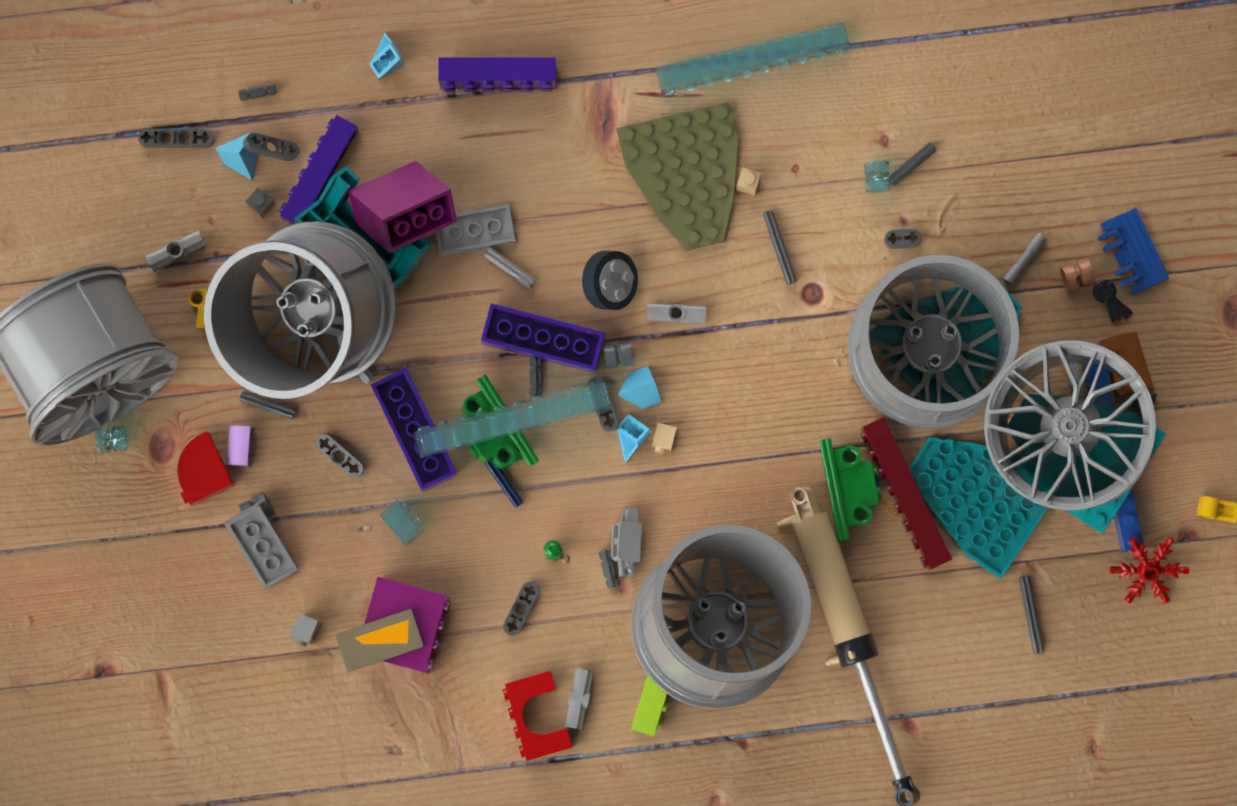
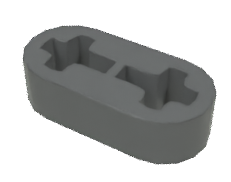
(903, 233)

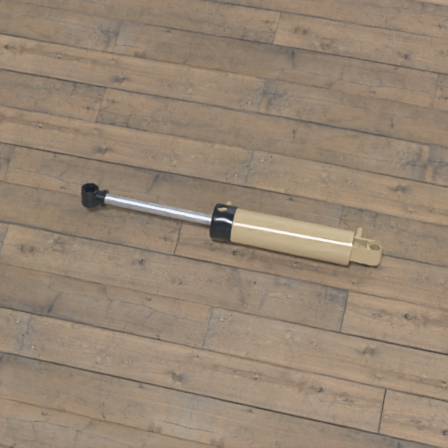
(844, 617)

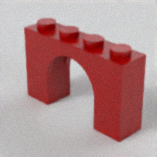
(533, 744)

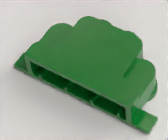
(502, 450)
(849, 487)

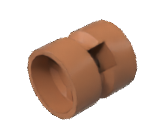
(1079, 274)

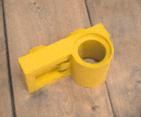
(199, 307)
(1217, 509)

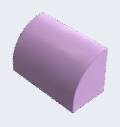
(239, 446)

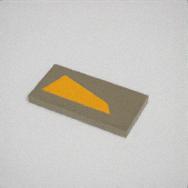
(379, 640)

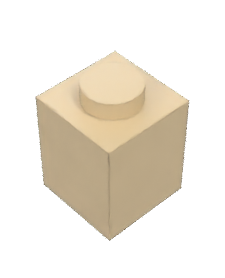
(748, 181)
(664, 438)

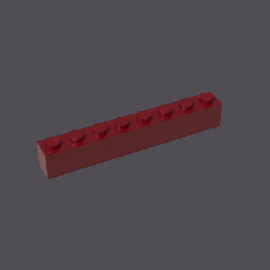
(906, 494)

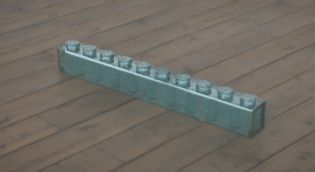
(752, 58)
(512, 419)

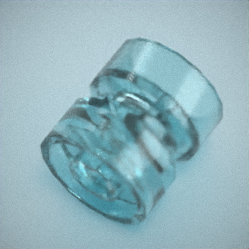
(877, 183)
(111, 439)

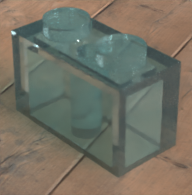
(402, 523)

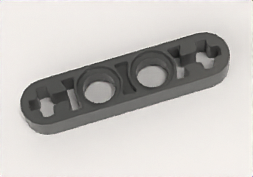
(176, 138)

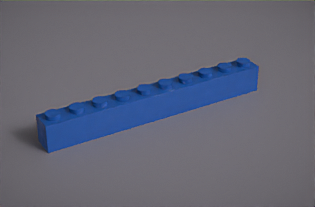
(1126, 518)

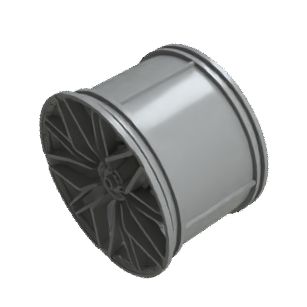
(307, 309)
(932, 342)
(80, 354)
(1068, 424)
(719, 619)

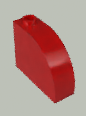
(202, 470)

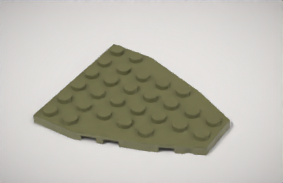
(686, 170)

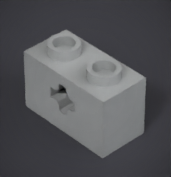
(305, 630)

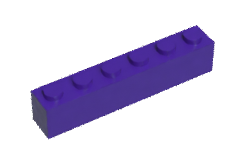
(320, 168)

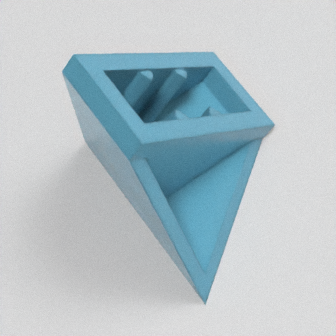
(386, 58)
(238, 158)
(640, 389)
(631, 435)

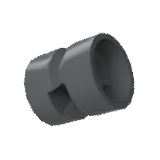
(618, 354)
(263, 501)

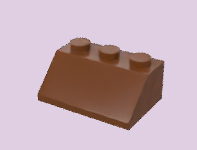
(1128, 348)

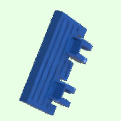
(1135, 250)

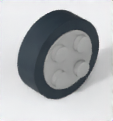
(610, 280)

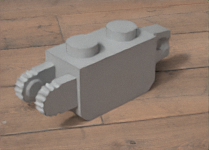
(627, 541)

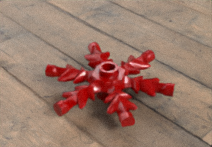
(1149, 575)

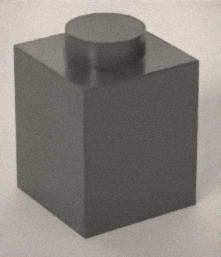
(260, 202)

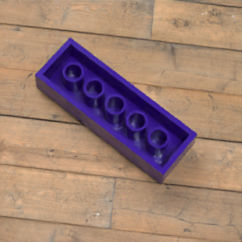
(497, 73)
(542, 338)
(405, 415)

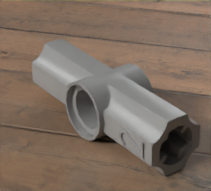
(164, 256)
(662, 313)
(579, 698)

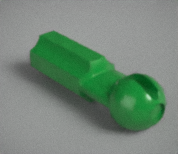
(553, 550)

